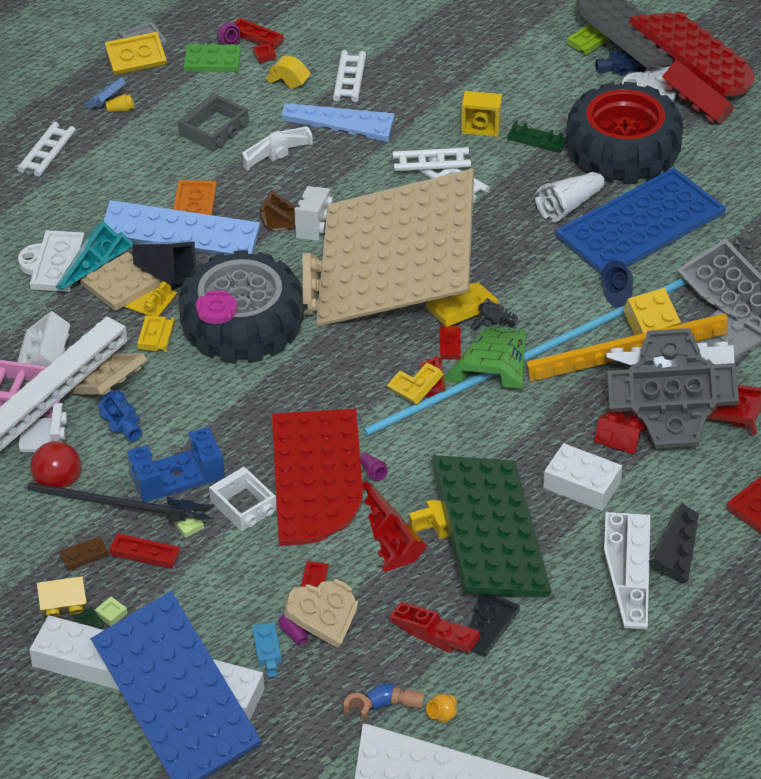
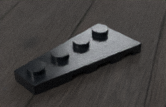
(676, 548)

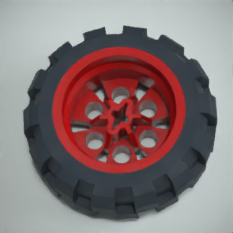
(624, 132)

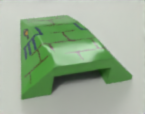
(493, 352)

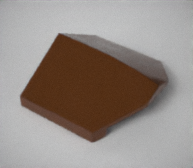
(277, 212)

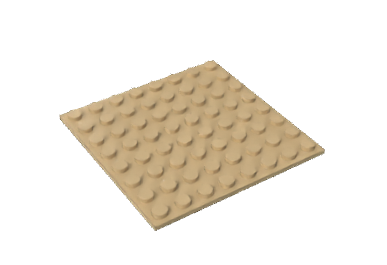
(397, 248)

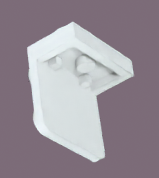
(44, 430)

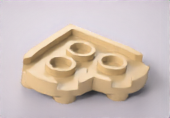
(311, 282)
(322, 609)

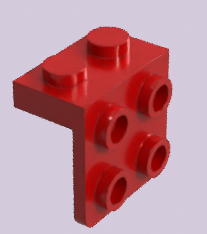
(619, 431)

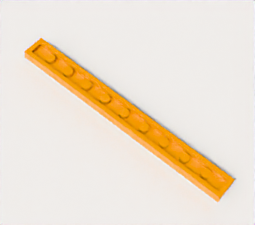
(596, 354)

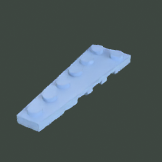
(369, 123)

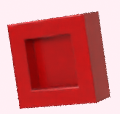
(264, 52)

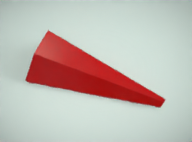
(397, 539)

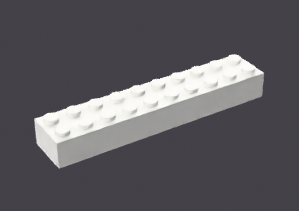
(68, 650)

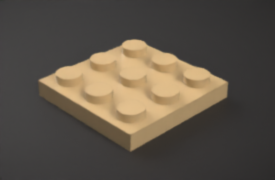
(120, 282)
(110, 372)

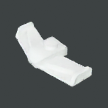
(276, 145)

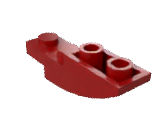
(430, 628)

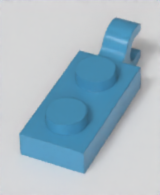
(267, 647)

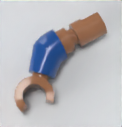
(380, 696)

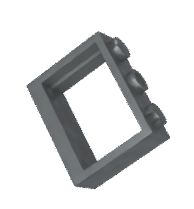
(214, 103)

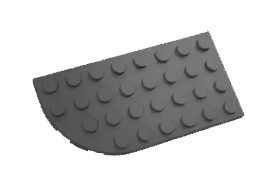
(613, 19)

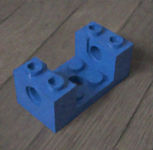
(198, 467)

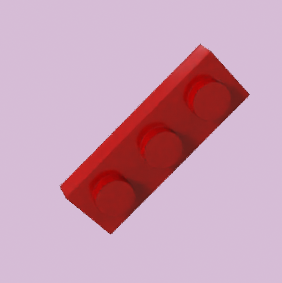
(258, 33)
(144, 550)

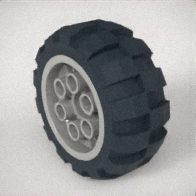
(267, 306)

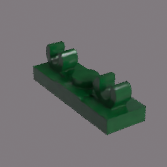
(537, 138)

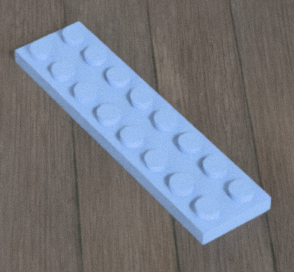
(157, 224)

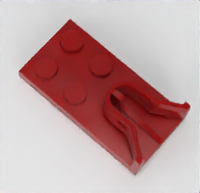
(745, 412)

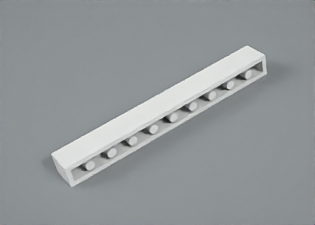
(59, 378)

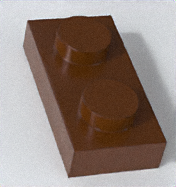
(83, 553)

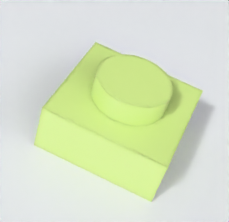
(189, 526)
(111, 611)

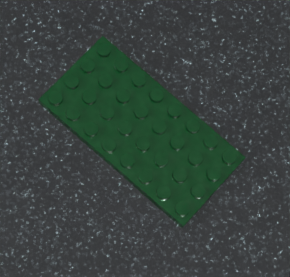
(490, 527)

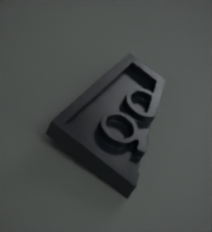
(491, 618)

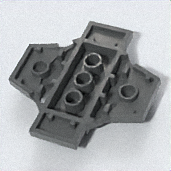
(672, 388)

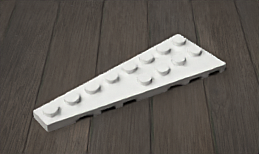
(398, 756)

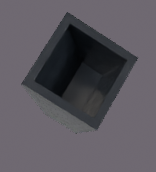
(166, 260)

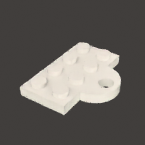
(653, 78)
(50, 258)

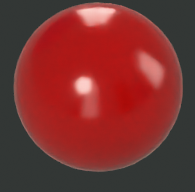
(56, 464)

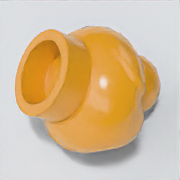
(442, 707)

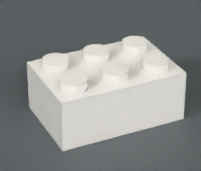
(582, 476)

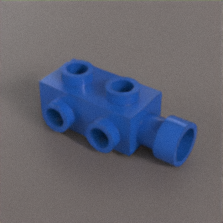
(120, 414)

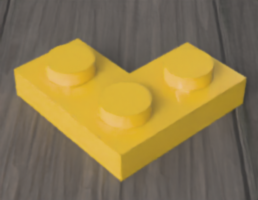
(415, 387)

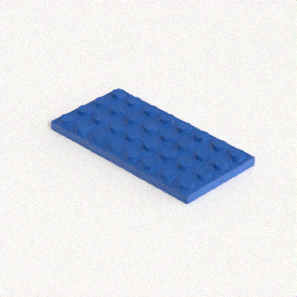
(640, 220)
(176, 690)

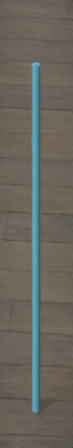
(484, 376)

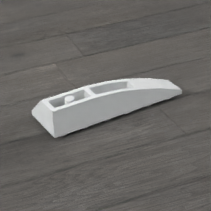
(718, 354)
(627, 559)

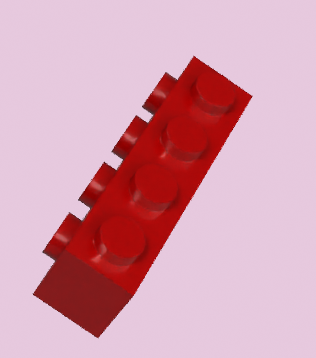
(698, 92)

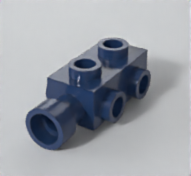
(617, 61)

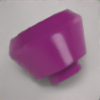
(228, 34)

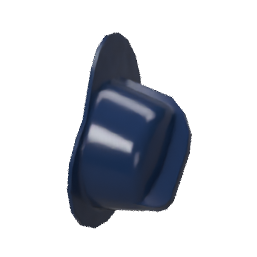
(617, 283)

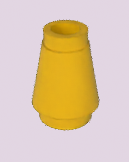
(120, 104)

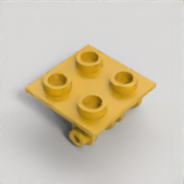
(153, 302)

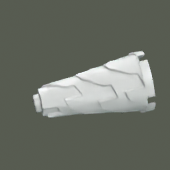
(565, 195)

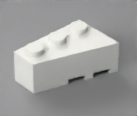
(312, 213)

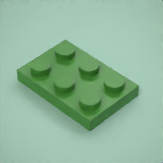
(212, 58)

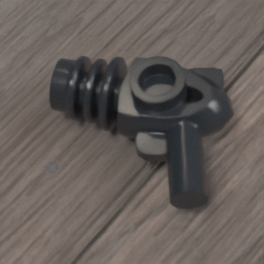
(493, 313)

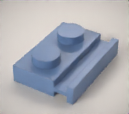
(108, 92)

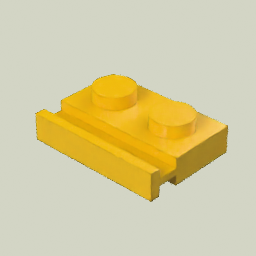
(156, 333)

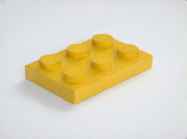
(135, 53)
(460, 306)

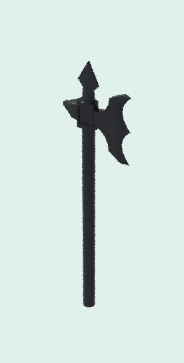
(178, 511)

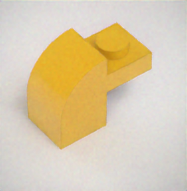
(290, 70)
(430, 517)

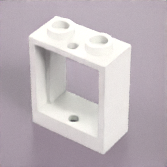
(234, 484)

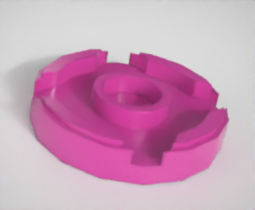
(216, 307)

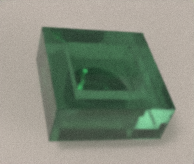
(89, 618)

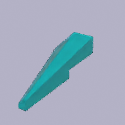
(99, 248)

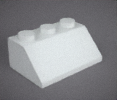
(44, 341)

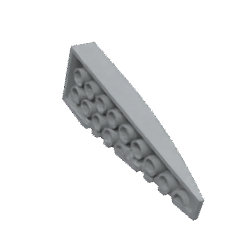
(727, 282)

